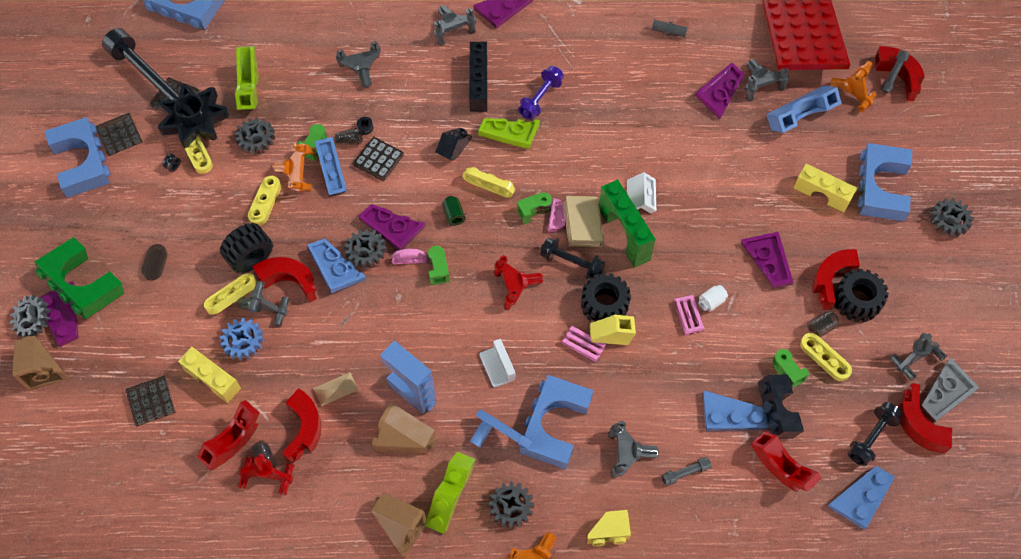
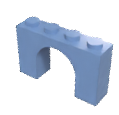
(196, 13)
(90, 173)
(873, 199)
(409, 377)
(554, 394)

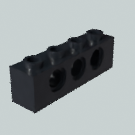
(478, 77)

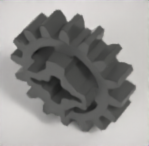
(255, 136)
(951, 217)
(363, 242)
(30, 316)
(503, 501)

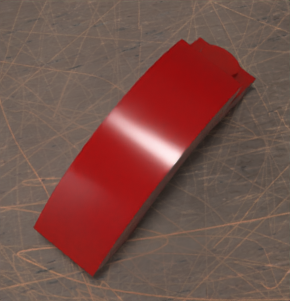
(910, 72)
(833, 266)
(286, 269)
(311, 426)
(918, 428)
(231, 439)
(782, 465)

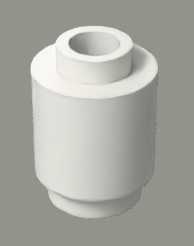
(712, 298)

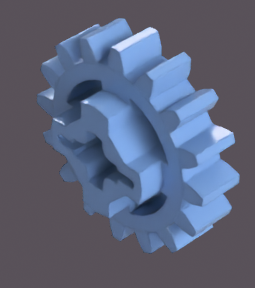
(241, 339)

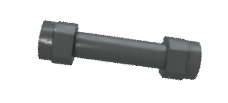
(901, 58)
(671, 477)

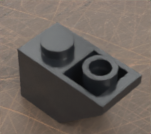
(453, 143)

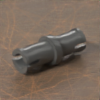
(669, 28)

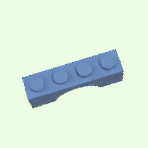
(815, 101)

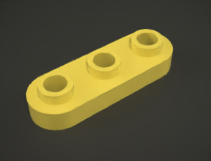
(200, 158)
(489, 182)
(265, 206)
(230, 293)
(821, 348)

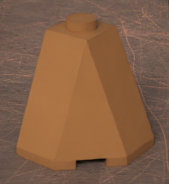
(34, 364)
(402, 433)
(399, 521)

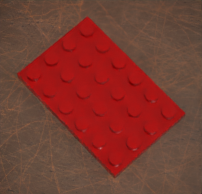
(805, 35)

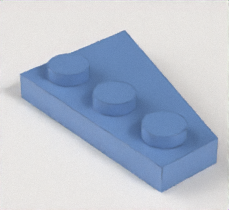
(334, 269)
(731, 414)
(863, 497)

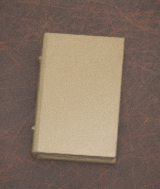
(583, 221)

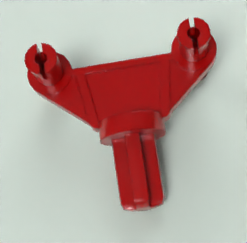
(514, 280)
(264, 469)

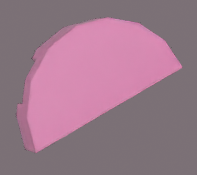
(557, 216)
(409, 256)

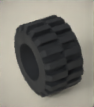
(246, 247)
(864, 282)
(605, 285)

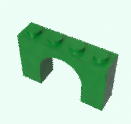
(617, 204)
(83, 299)

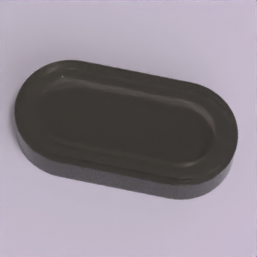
(154, 262)

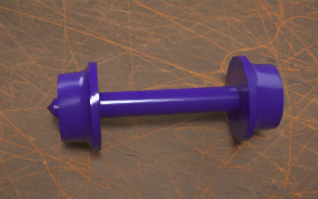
(529, 107)

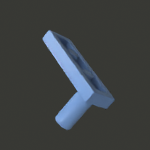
(330, 166)
(486, 425)

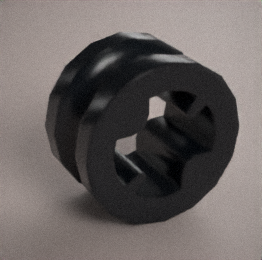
(365, 120)
(171, 162)

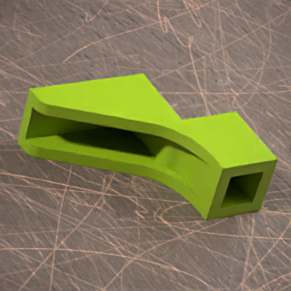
(247, 78)
(449, 492)

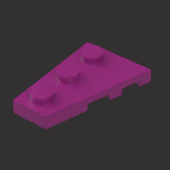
(500, 11)
(720, 89)
(393, 228)
(770, 258)
(62, 320)

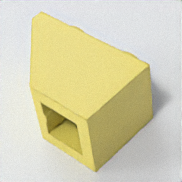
(613, 330)
(612, 527)

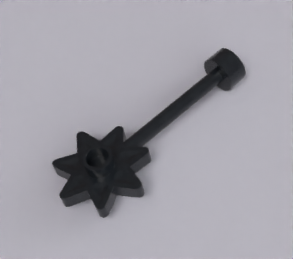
(186, 112)

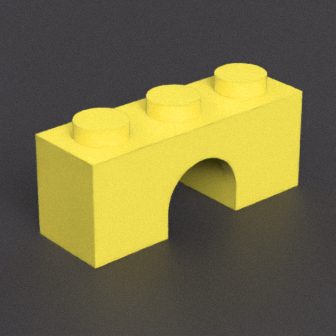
(836, 190)
(212, 375)

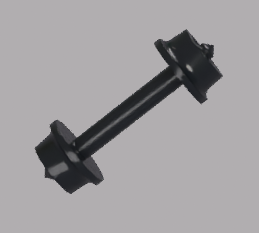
(550, 249)
(888, 415)

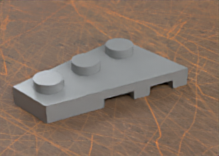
(948, 391)

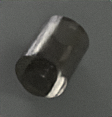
(823, 323)

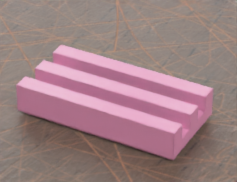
(692, 329)
(581, 334)

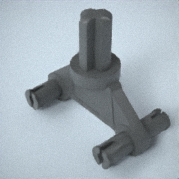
(452, 21)
(360, 62)
(763, 77)
(257, 303)
(921, 348)
(628, 449)

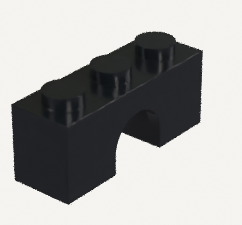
(780, 420)

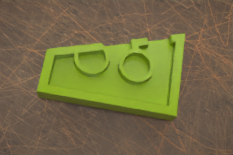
(510, 132)

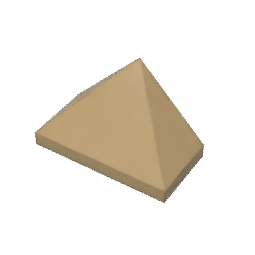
(335, 389)

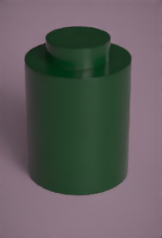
(453, 211)

